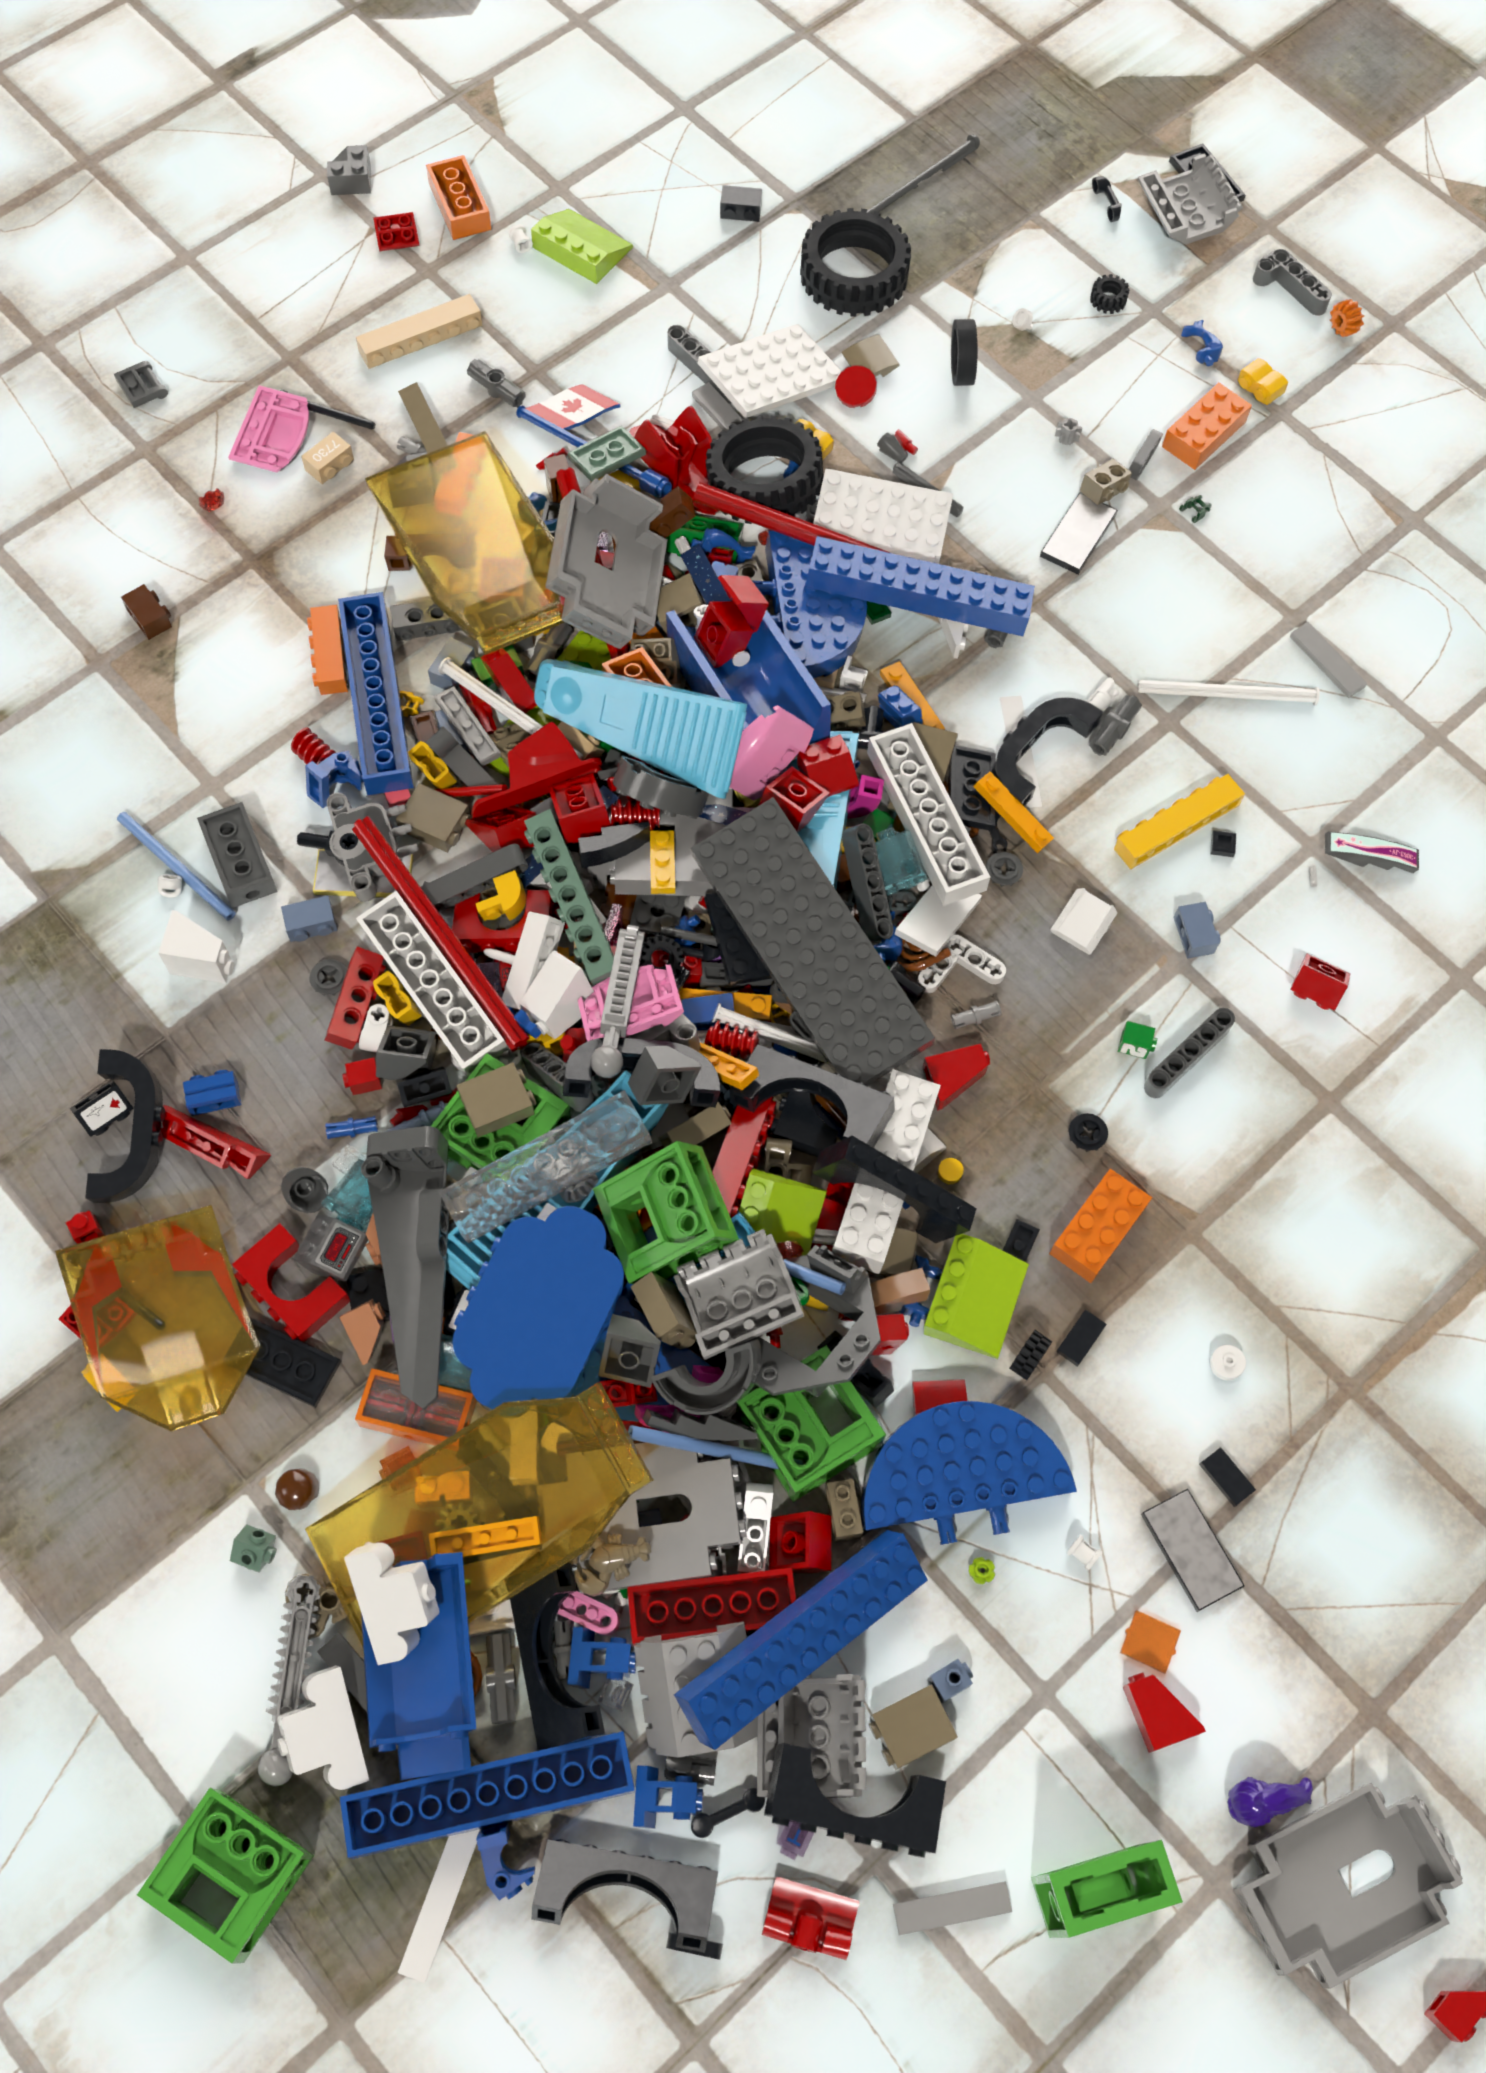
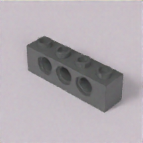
(420, 620)

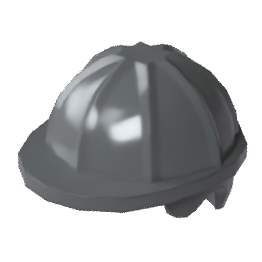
(304, 1189)

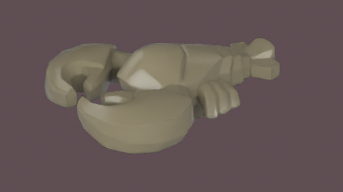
(609, 1559)
(327, 1605)

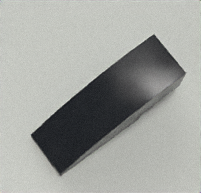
(612, 843)
(868, 1380)

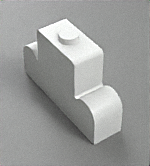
(391, 1600)
(324, 1732)

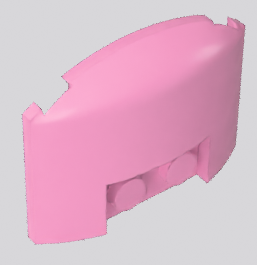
(271, 430)
(767, 750)
(653, 1003)

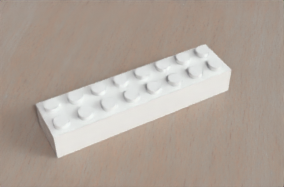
(928, 814)
(432, 982)
(874, 1212)

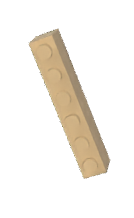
(419, 331)

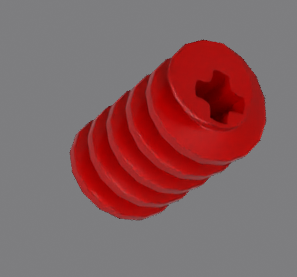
(310, 747)
(636, 814)
(732, 1041)

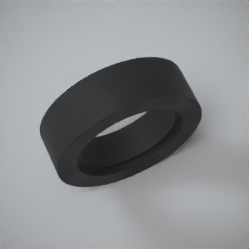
(964, 352)

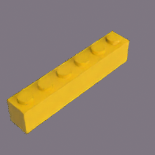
(1178, 821)

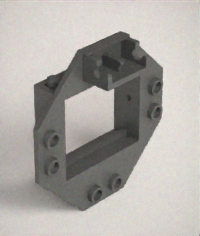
(785, 1374)

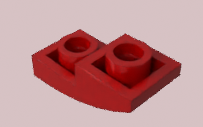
(628, 1394)

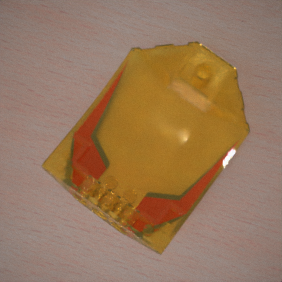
(185, 1280)

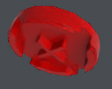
(856, 386)

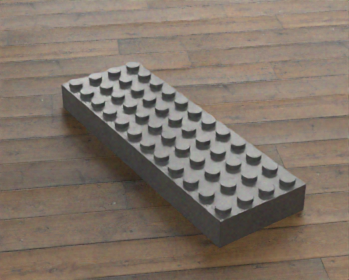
(812, 945)

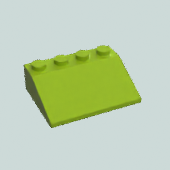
(579, 244)
(782, 1207)
(976, 1296)

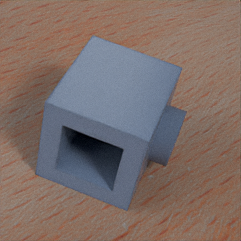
(951, 1680)

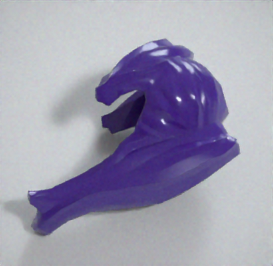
(1257, 1802)

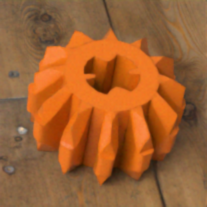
(1346, 317)

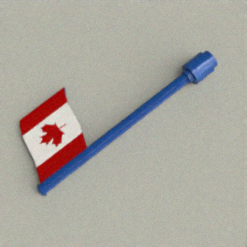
(577, 407)

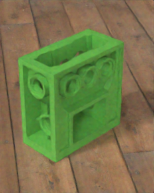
(478, 1152)
(681, 1205)
(809, 1437)
(222, 1859)
(1106, 1890)

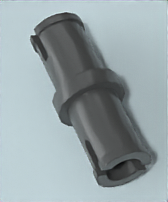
(563, 1647)

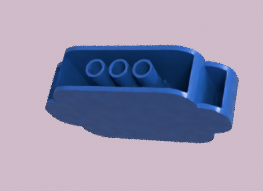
(538, 1308)

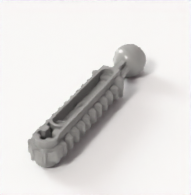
(607, 1059)
(272, 1766)

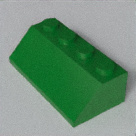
(695, 530)

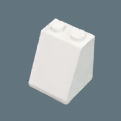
(194, 951)
(554, 995)

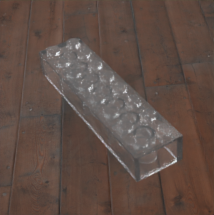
(545, 1166)

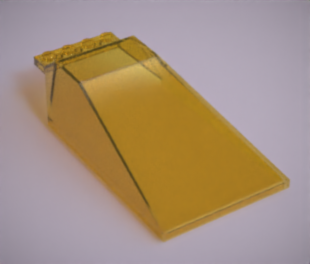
(473, 540)
(516, 1462)

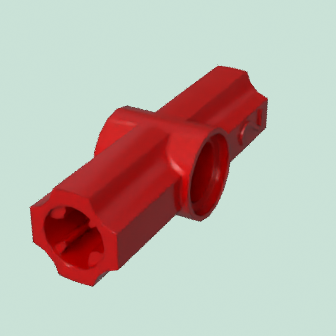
(480, 709)

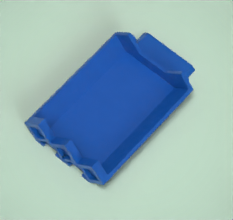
(429, 1694)

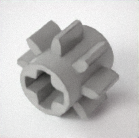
(1068, 431)

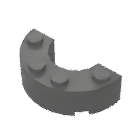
(658, 790)
(704, 1398)

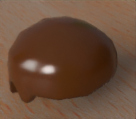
(296, 1489)

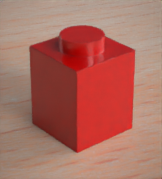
(361, 1076)

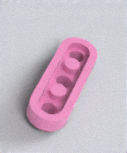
(594, 1614)

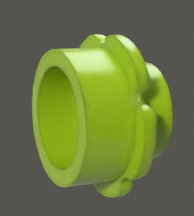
(987, 1565)

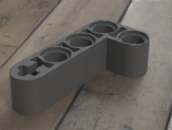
(1294, 278)
(459, 760)

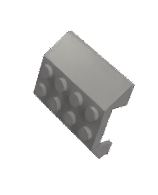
(1194, 201)
(738, 1293)
(669, 1668)
(827, 1720)

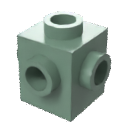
(253, 1548)

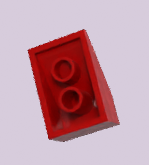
(579, 808)
(502, 827)

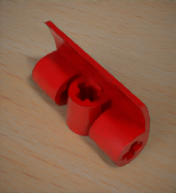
(810, 1918)

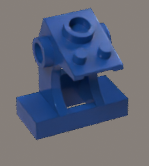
(328, 772)
(619, 1658)
(685, 1797)
(490, 1844)

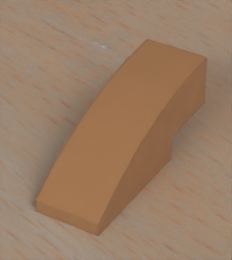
(898, 1290)

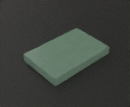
(606, 453)

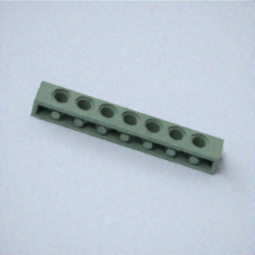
(546, 826)

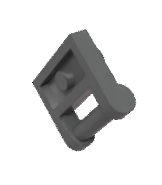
(134, 386)

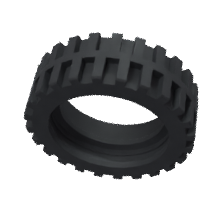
(861, 231)
(762, 439)

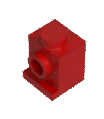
(84, 1224)

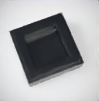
(1223, 843)

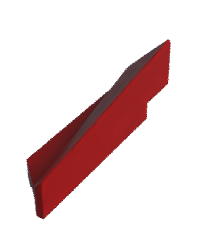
(212, 1143)

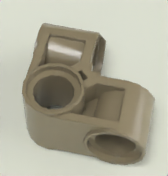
(778, 1155)

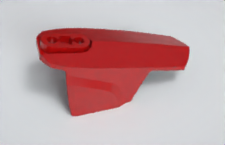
(678, 452)
(534, 765)

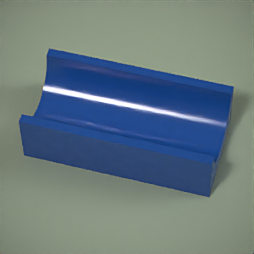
(768, 679)

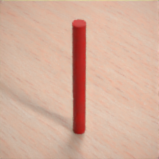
(473, 790)

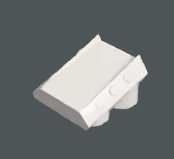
(1084, 921)

